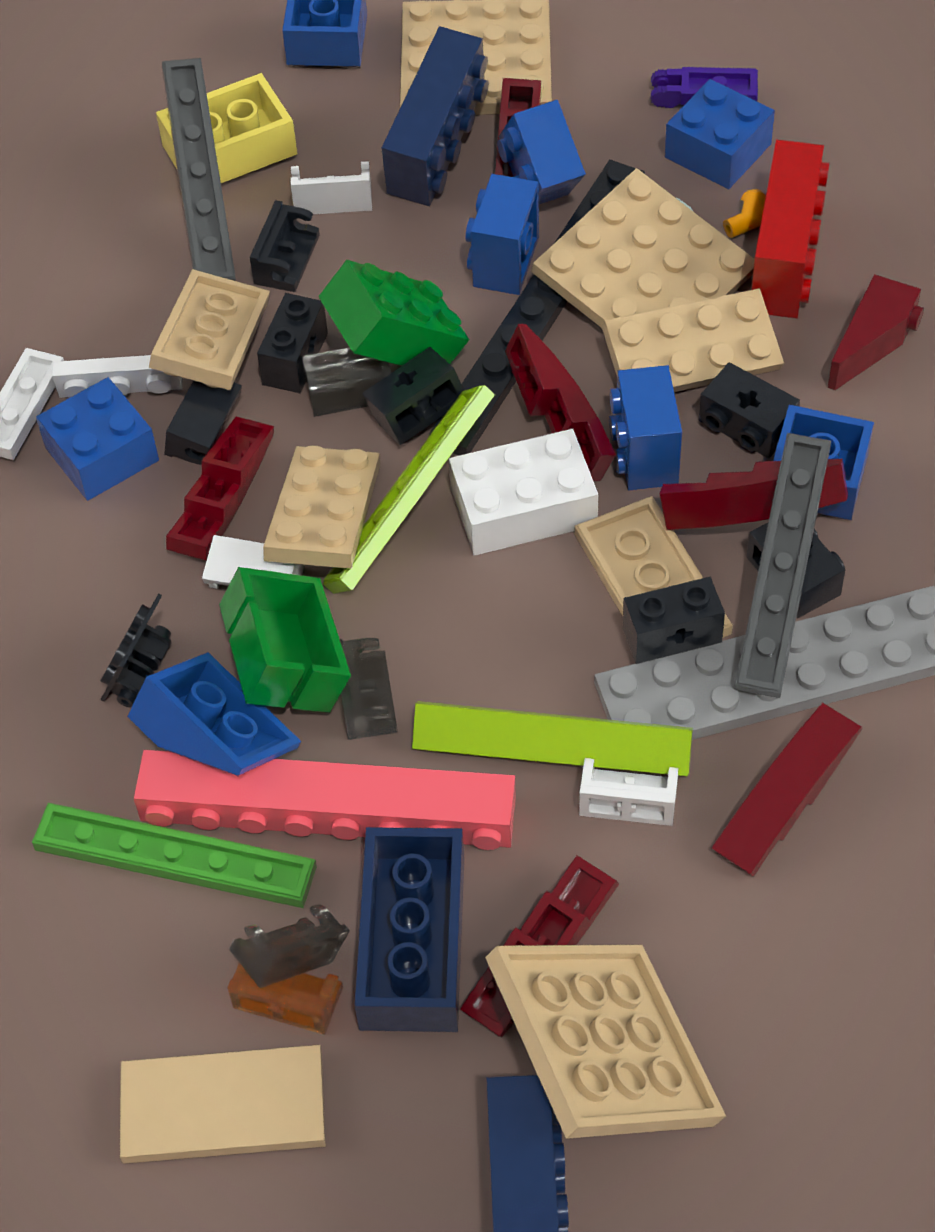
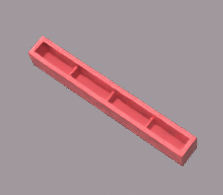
(325, 798)

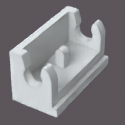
(333, 192)
(230, 553)
(627, 795)

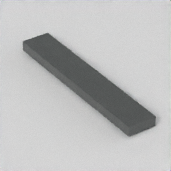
(197, 167)
(783, 565)

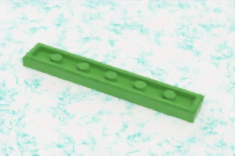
(175, 855)

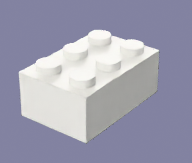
(523, 491)

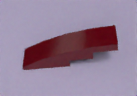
(554, 393)
(221, 487)
(738, 496)
(787, 788)
(556, 920)

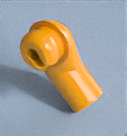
(749, 217)

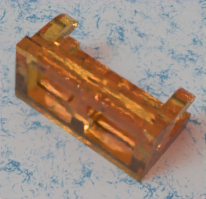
(296, 1001)

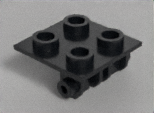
(136, 656)

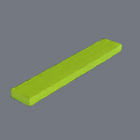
(411, 486)
(551, 738)

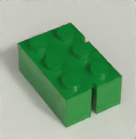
(391, 314)
(284, 640)

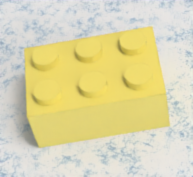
(247, 128)

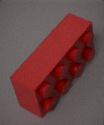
(790, 226)

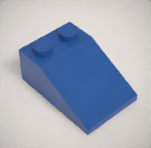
(205, 717)

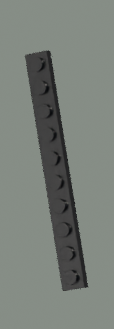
(536, 307)

